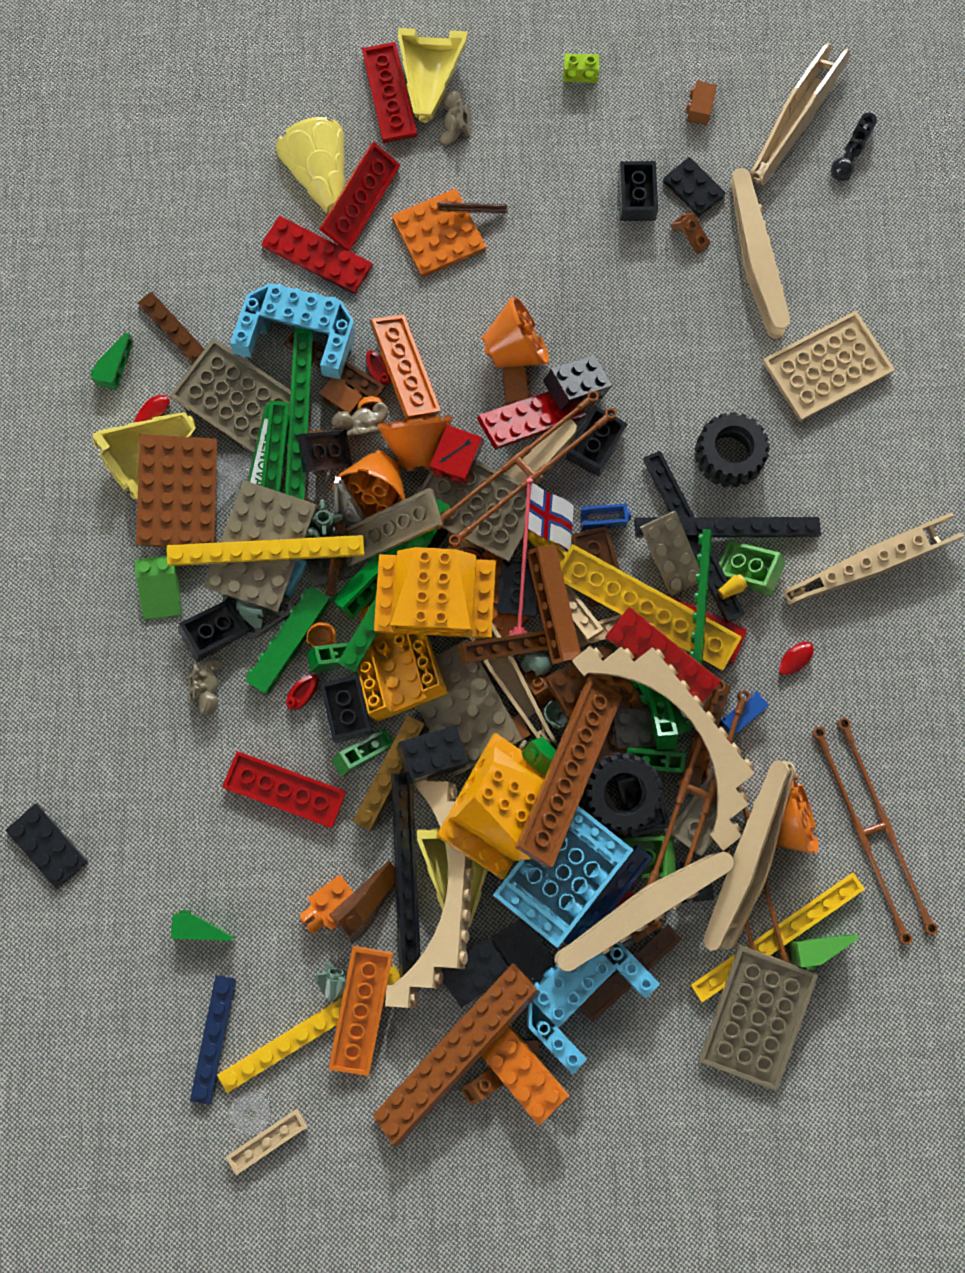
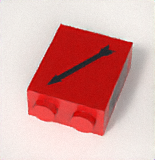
(456, 454)

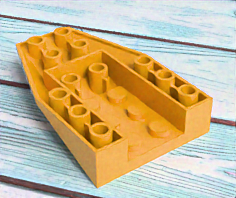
(399, 674)

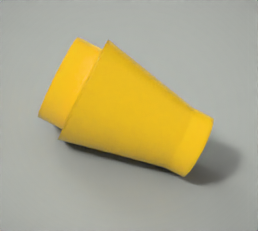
(732, 587)

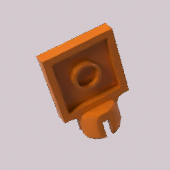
(323, 903)

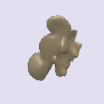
(456, 119)
(362, 421)
(203, 683)

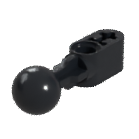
(843, 167)

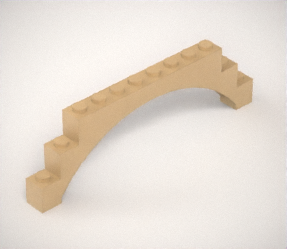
(728, 765)
(449, 942)

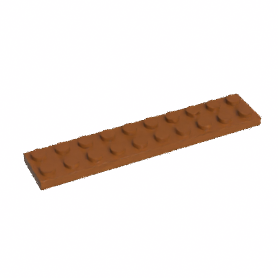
(569, 773)
(455, 1054)

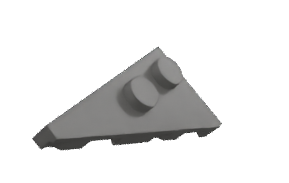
(346, 504)

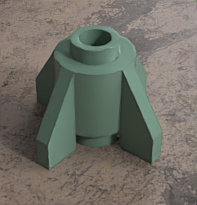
(325, 521)
(251, 613)
(331, 982)

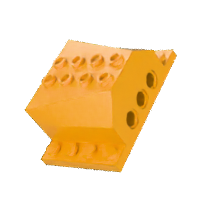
(435, 593)
(493, 808)

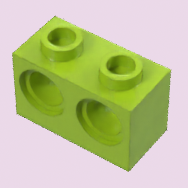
(581, 68)

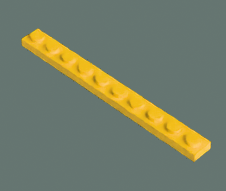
(265, 550)
(789, 928)
(286, 1043)

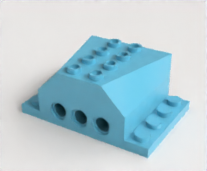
(559, 896)

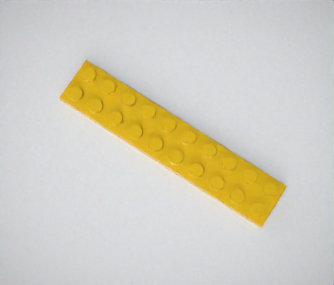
(620, 591)

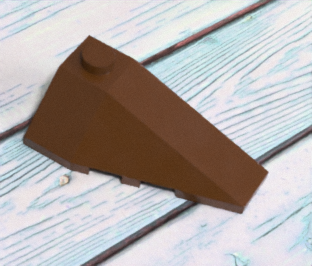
(363, 905)

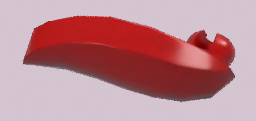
(377, 368)
(152, 408)
(796, 658)
(302, 692)

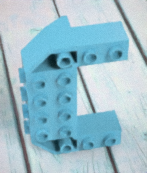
(296, 310)
(567, 990)

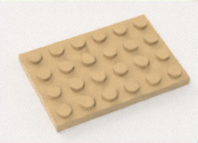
(828, 366)

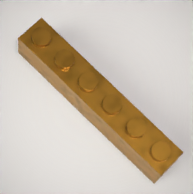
(381, 788)

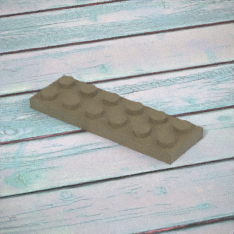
(395, 525)

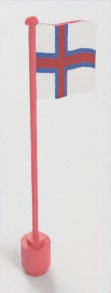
(549, 519)

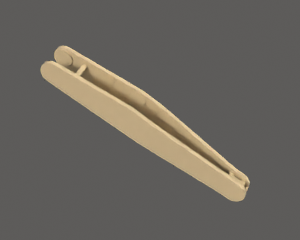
(798, 112)
(758, 256)
(539, 455)
(875, 560)
(513, 685)
(751, 859)
(643, 908)

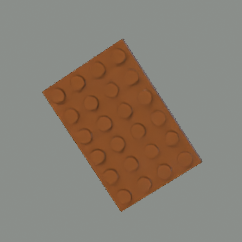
(176, 490)

